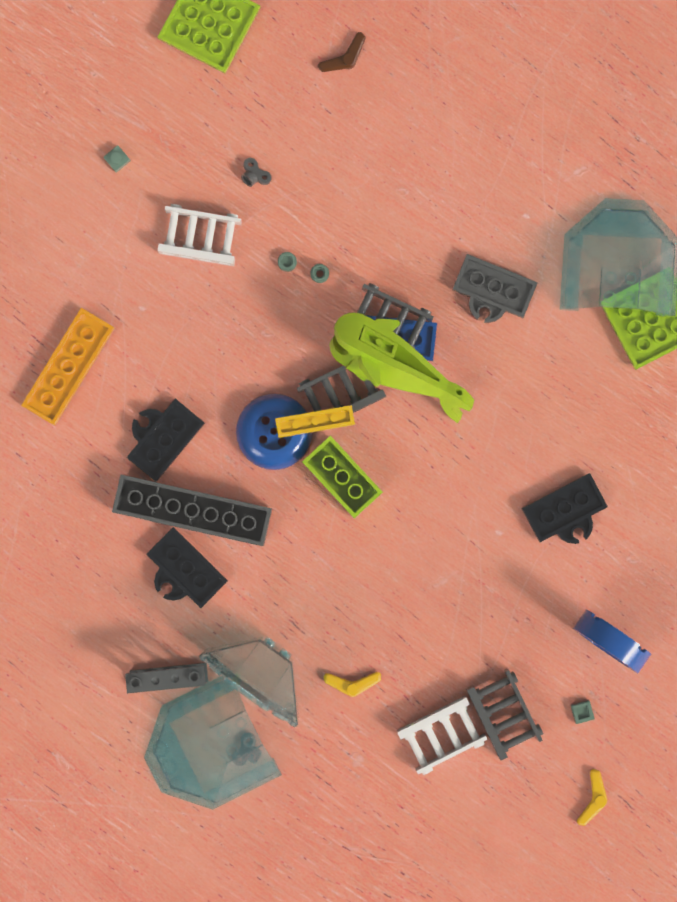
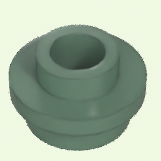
(317, 267)

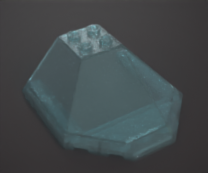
(620, 260)
(258, 673)
(208, 747)

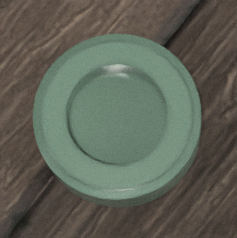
(287, 261)

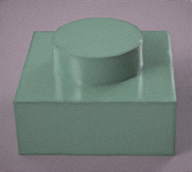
(117, 159)

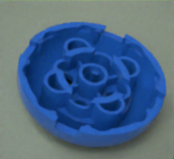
(250, 428)

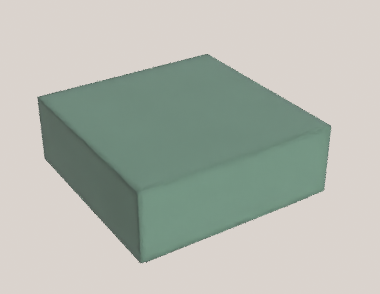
(582, 712)

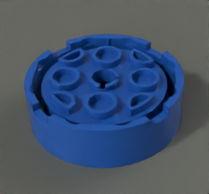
(612, 641)

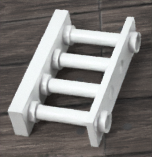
(205, 254)
(425, 724)

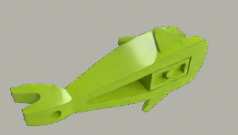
(385, 359)

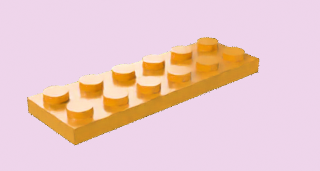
(68, 366)

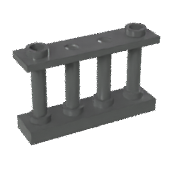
(423, 314)
(357, 403)
(166, 678)
(494, 729)

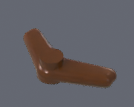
(347, 60)

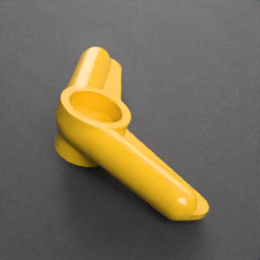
(352, 688)
(598, 799)

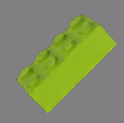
(342, 477)

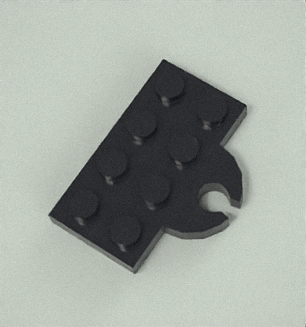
(163, 438)
(566, 510)
(184, 569)

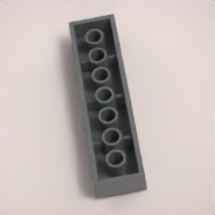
(192, 510)

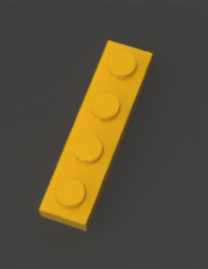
(315, 421)

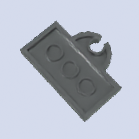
(494, 289)

